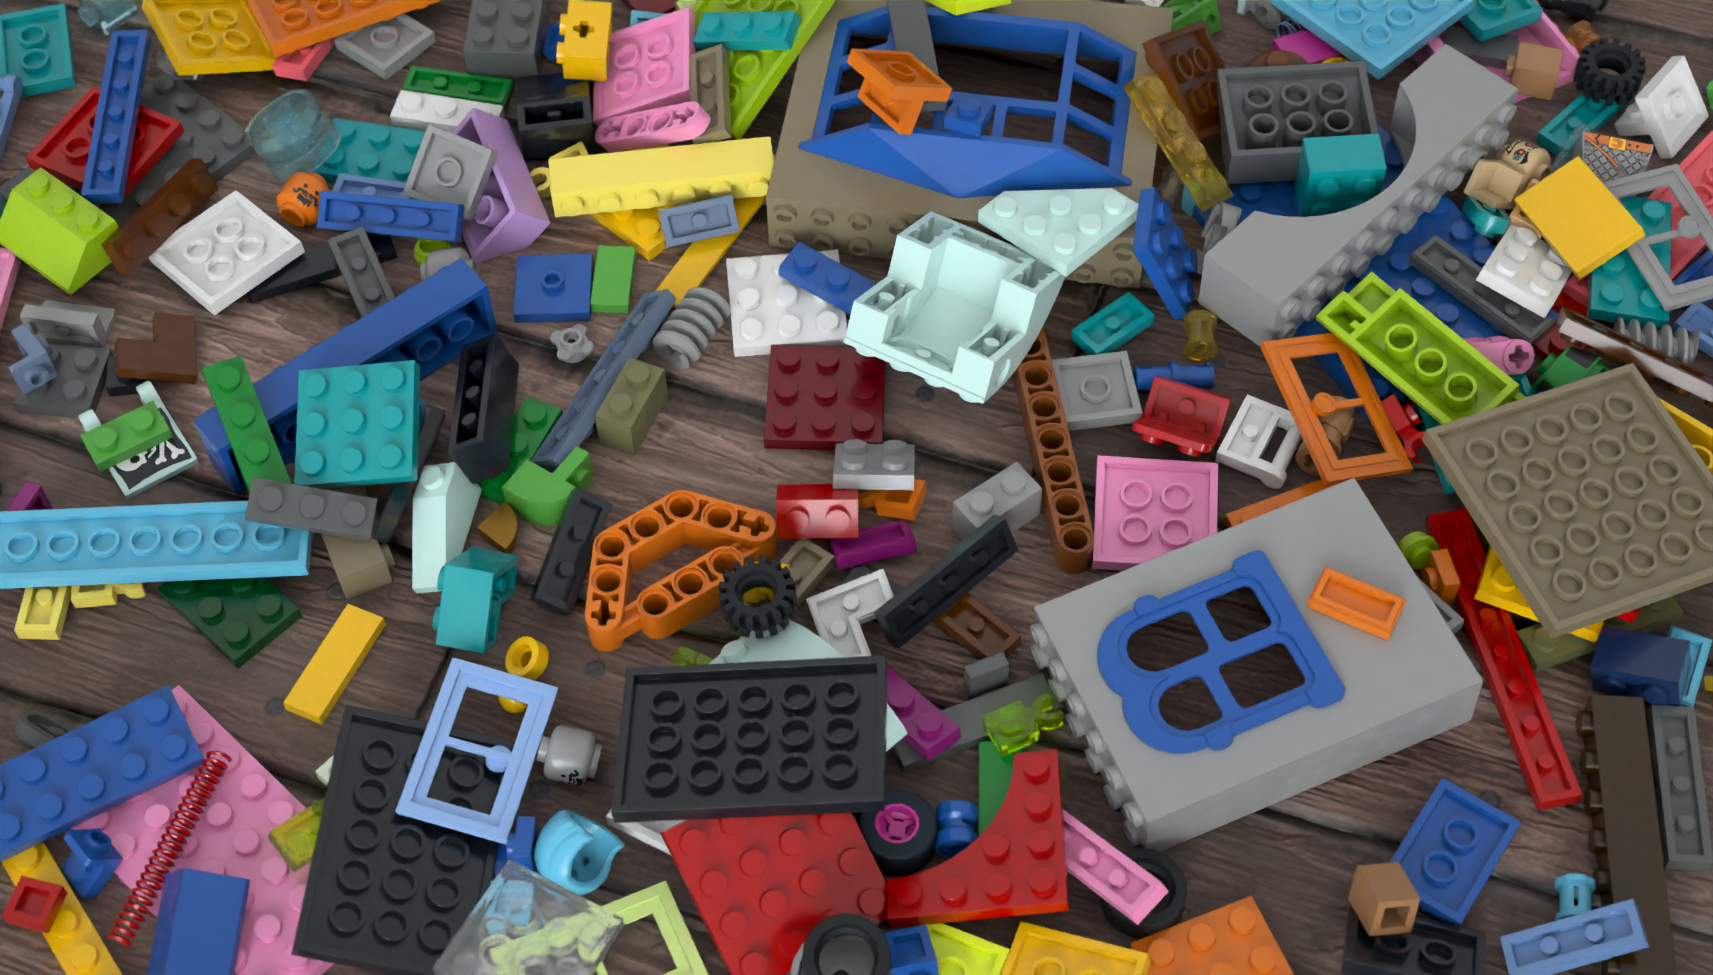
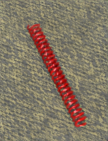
(176, 847)

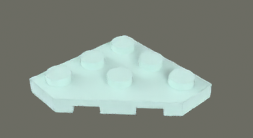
(1060, 225)

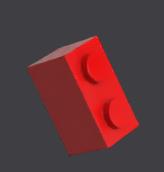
(816, 512)

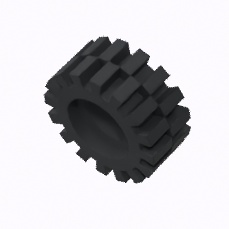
(1605, 85)
(750, 577)

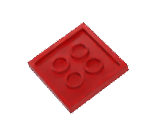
(67, 145)

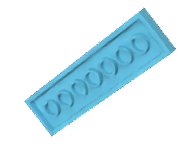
(145, 545)

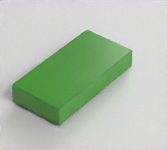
(613, 279)

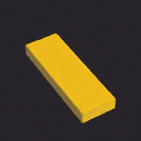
(334, 664)

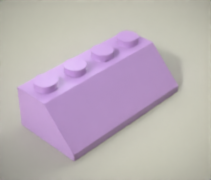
(510, 208)

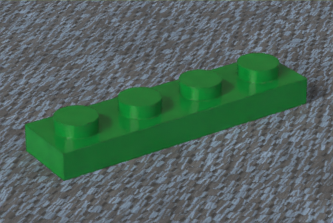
(244, 421)

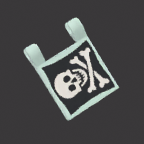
(155, 463)

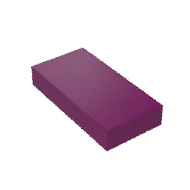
(873, 544)

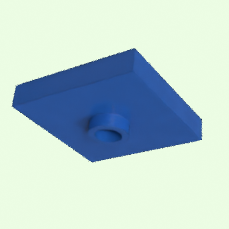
(553, 288)

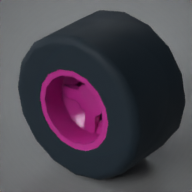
(904, 818)

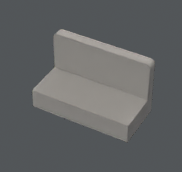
(70, 322)

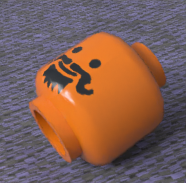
(300, 198)

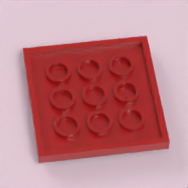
(773, 881)

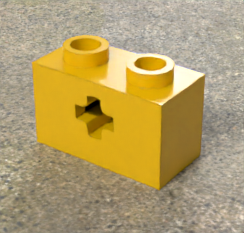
(586, 40)

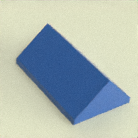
(198, 924)

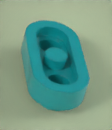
(1486, 219)

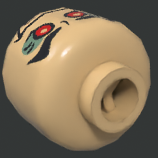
(1527, 158)

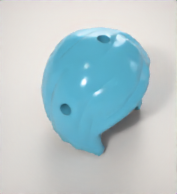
(575, 852)

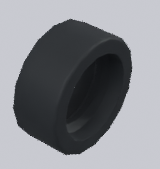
(1172, 876)
(848, 925)

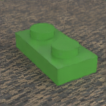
(126, 436)

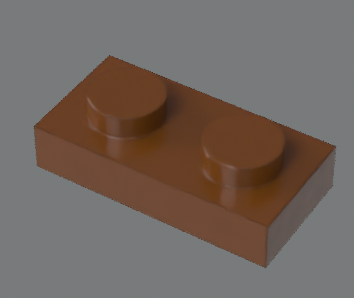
(978, 628)

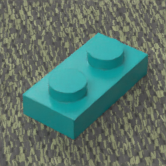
(1112, 326)

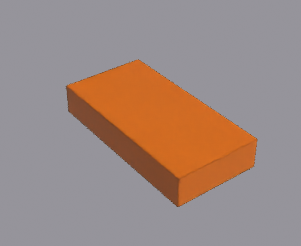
(1356, 603)

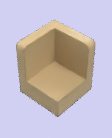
(1496, 183)

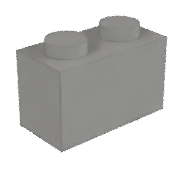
(1007, 494)

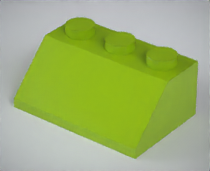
(56, 231)

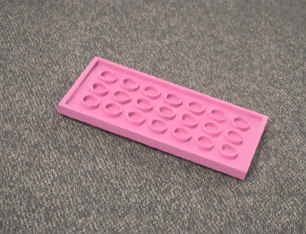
(226, 841)

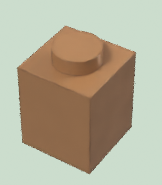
(1534, 70)
(1384, 898)

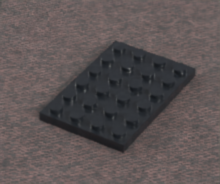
(752, 740)
(384, 884)

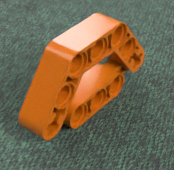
(745, 535)

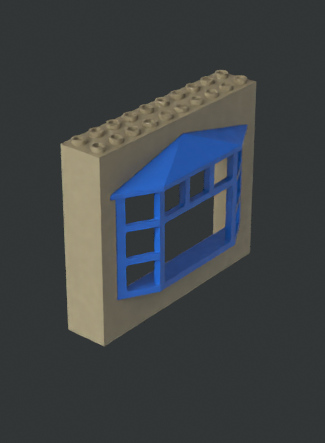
(872, 183)

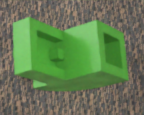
(542, 494)

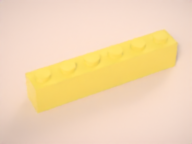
(660, 176)

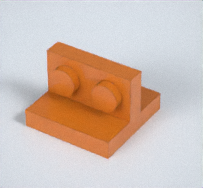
(896, 85)

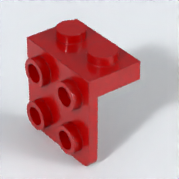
(1183, 416)

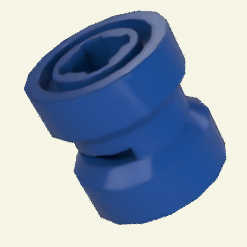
(956, 826)

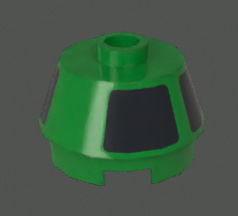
(1567, 368)

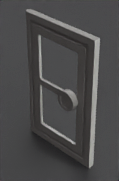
(1695, 223)

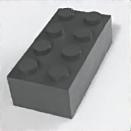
(506, 37)

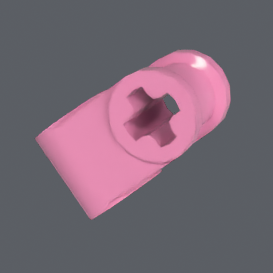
(1509, 355)

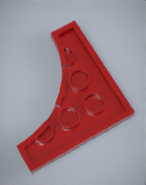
(1008, 869)

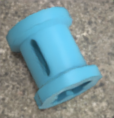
(1567, 893)

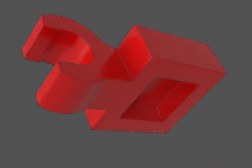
(1405, 421)

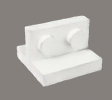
(1666, 109)

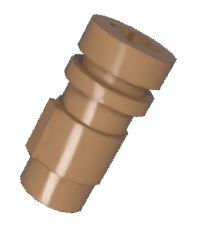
(1337, 429)

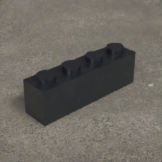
(484, 409)

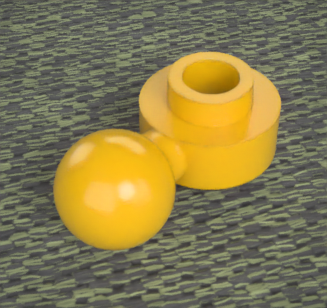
(525, 659)

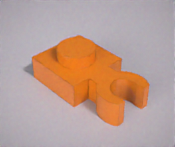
(895, 503)

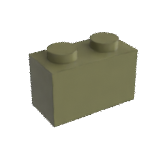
(631, 406)

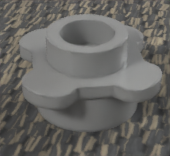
(574, 351)

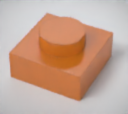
(1441, 575)

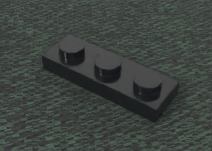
(570, 552)

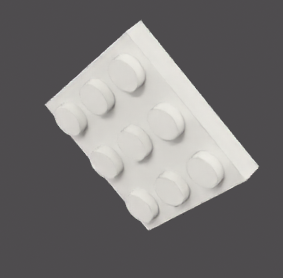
(226, 252)
(777, 312)

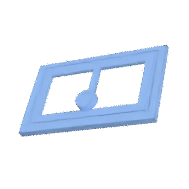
(498, 759)

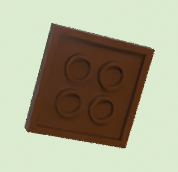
(1188, 67)

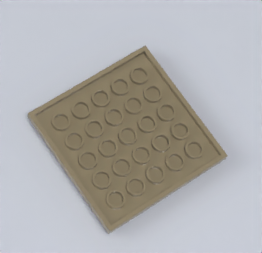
(1585, 497)

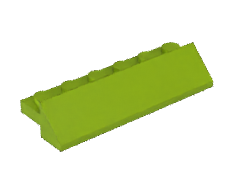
(1417, 351)

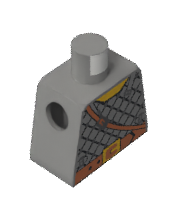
(1612, 156)

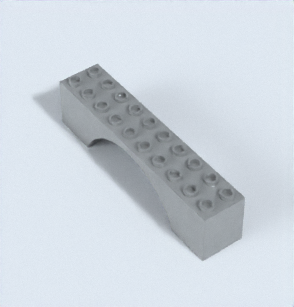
(1284, 268)

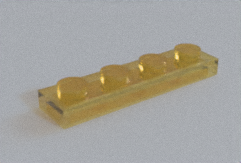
(1178, 141)

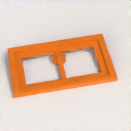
(1331, 470)

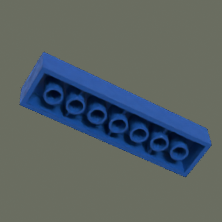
(419, 325)

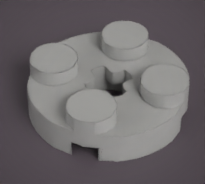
(1219, 223)

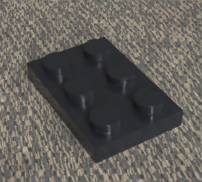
(1426, 950)

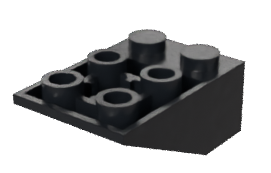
(553, 115)

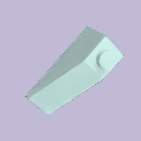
(440, 521)

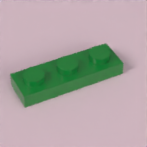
(529, 431)

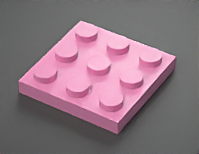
(647, 66)
(1150, 508)

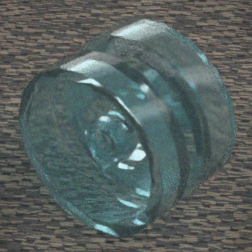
(292, 134)

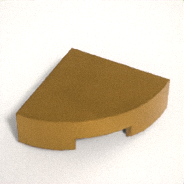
(500, 528)

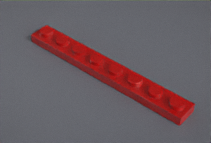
(1506, 669)

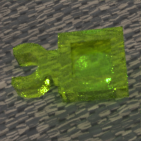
(1017, 726)

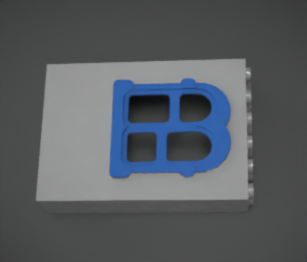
(1358, 690)

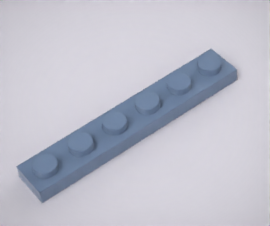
(630, 341)

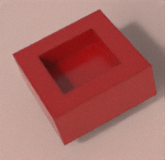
(34, 904)

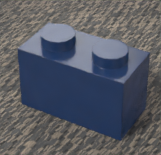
(1641, 666)

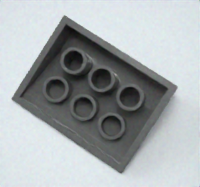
(1275, 107)

